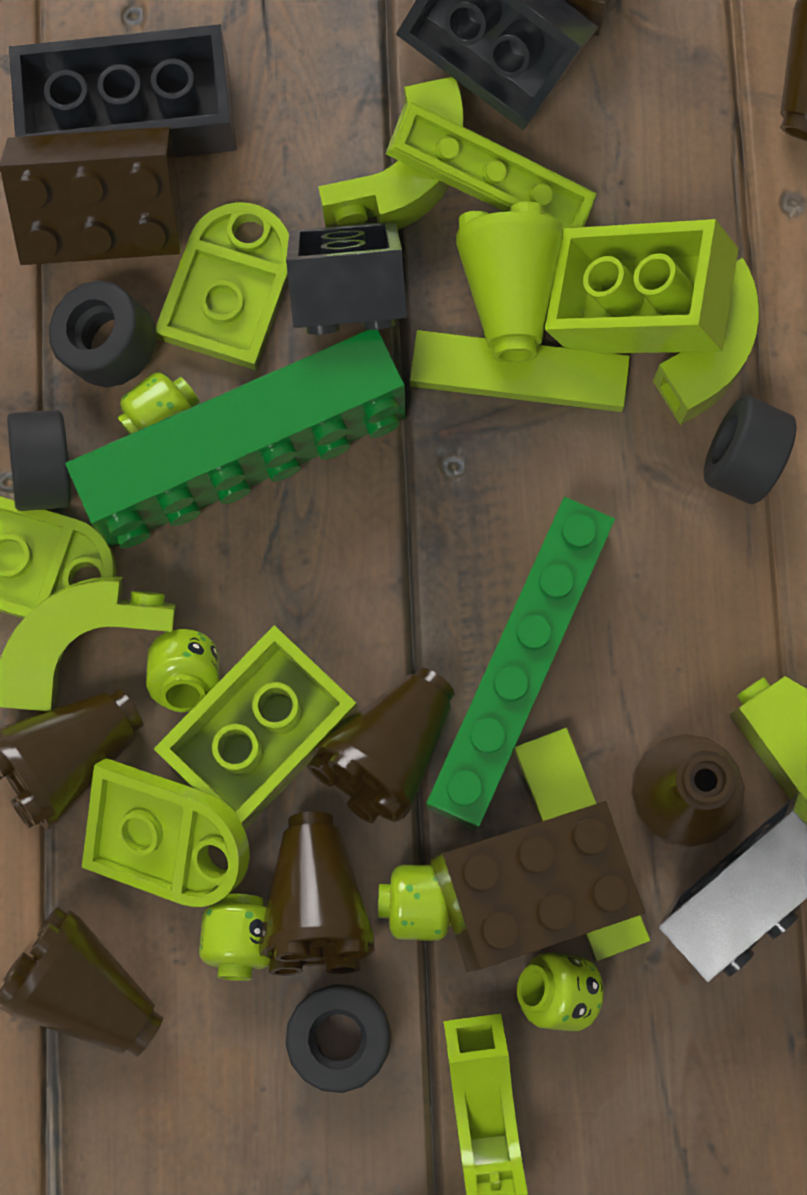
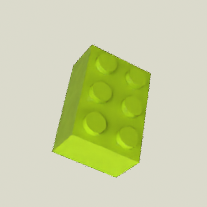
(643, 288)
(257, 727)

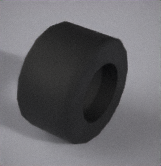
(80, 317)
(750, 450)
(39, 460)
(303, 1049)

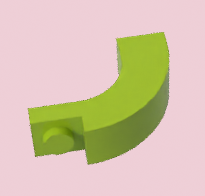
(401, 190)
(699, 379)
(37, 645)
(484, 1106)

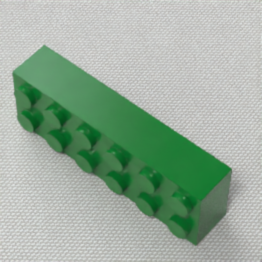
(240, 440)

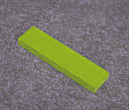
(484, 167)
(552, 377)
(559, 788)

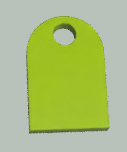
(227, 288)
(43, 554)
(160, 835)

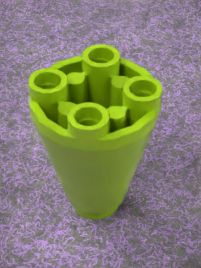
(511, 275)

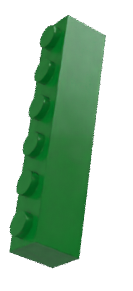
(519, 664)

